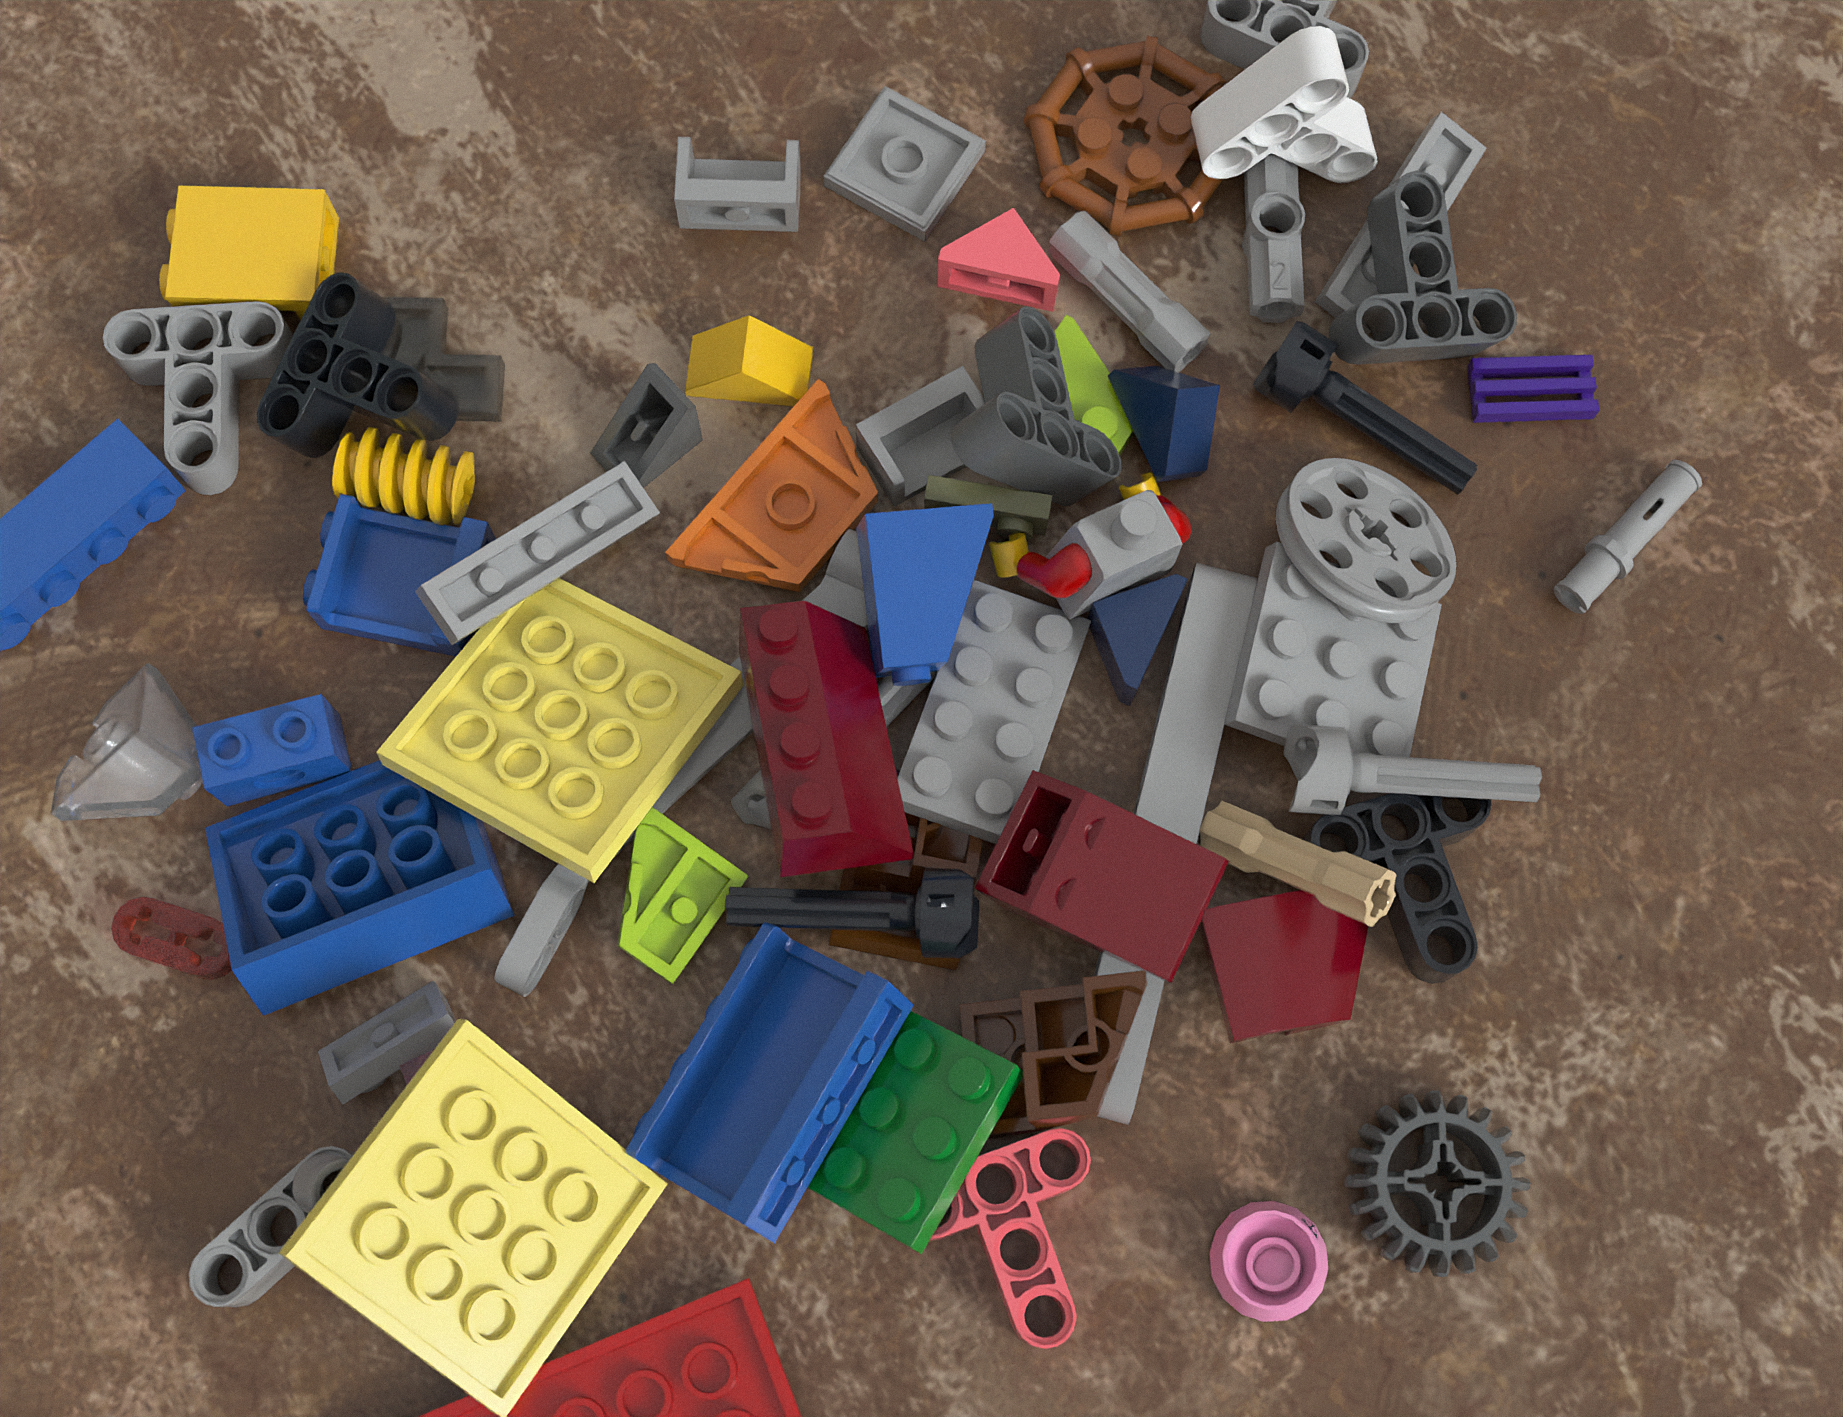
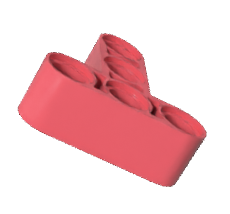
(1021, 1214)

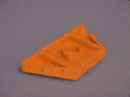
(784, 503)

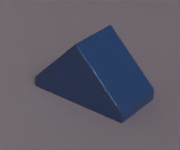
(1169, 417)
(1130, 629)

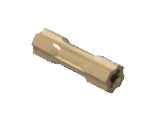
(1335, 878)

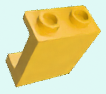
(249, 246)

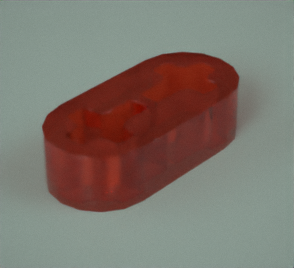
(171, 952)

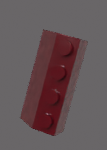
(821, 740)

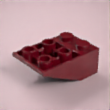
(1101, 876)

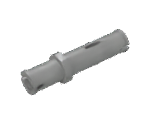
(1612, 554)

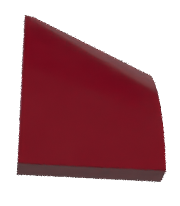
(1282, 964)

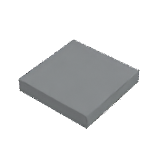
(904, 163)

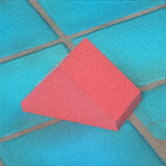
(1000, 264)

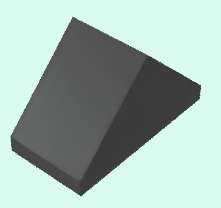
(649, 428)

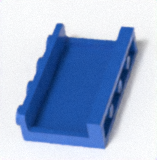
(769, 1080)

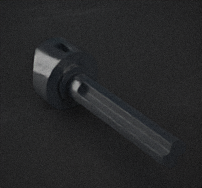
(1303, 371)
(941, 912)

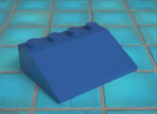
(348, 883)

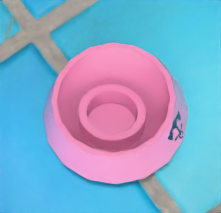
(1286, 1272)

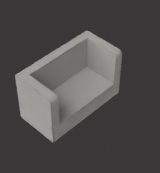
(737, 191)
(915, 435)

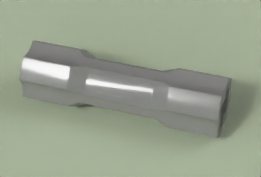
(1096, 261)

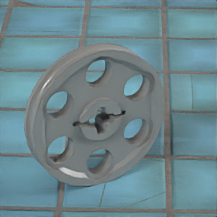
(1365, 540)

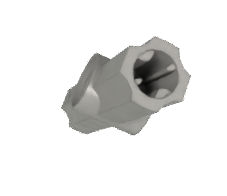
(1273, 258)

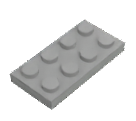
(990, 711)

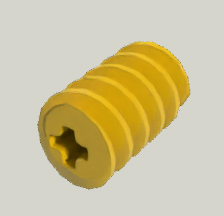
(403, 479)

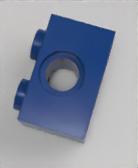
(272, 750)

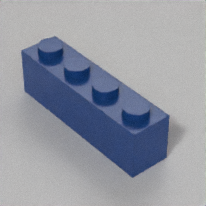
(76, 524)

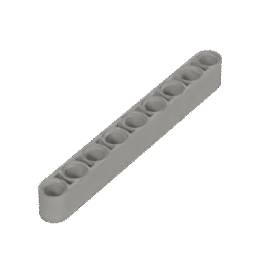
(1182, 766)

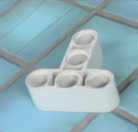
(1291, 107)

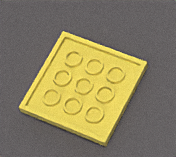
(562, 724)
(476, 1218)

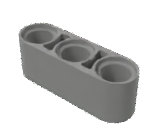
(252, 1244)

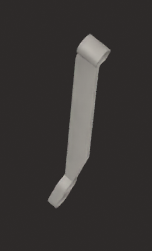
(564, 890)

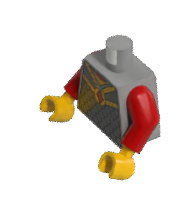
(1102, 552)

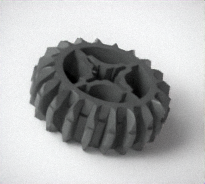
(1437, 1214)

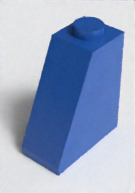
(918, 583)

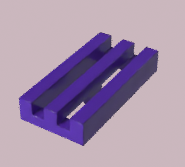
(1532, 366)

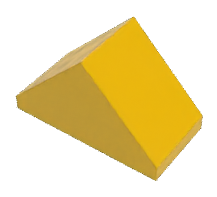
(748, 364)

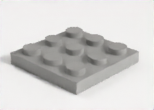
(1327, 665)

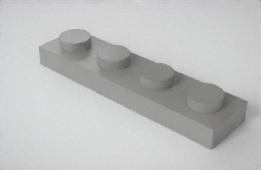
(1442, 152)
(536, 553)

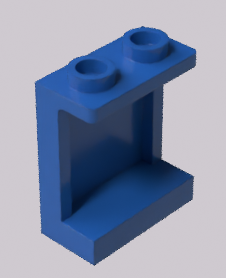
(376, 565)

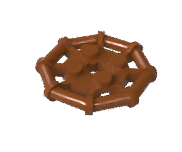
(1098, 136)

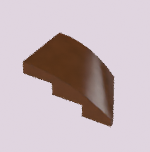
(932, 848)
(1062, 1042)

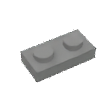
(377, 1047)

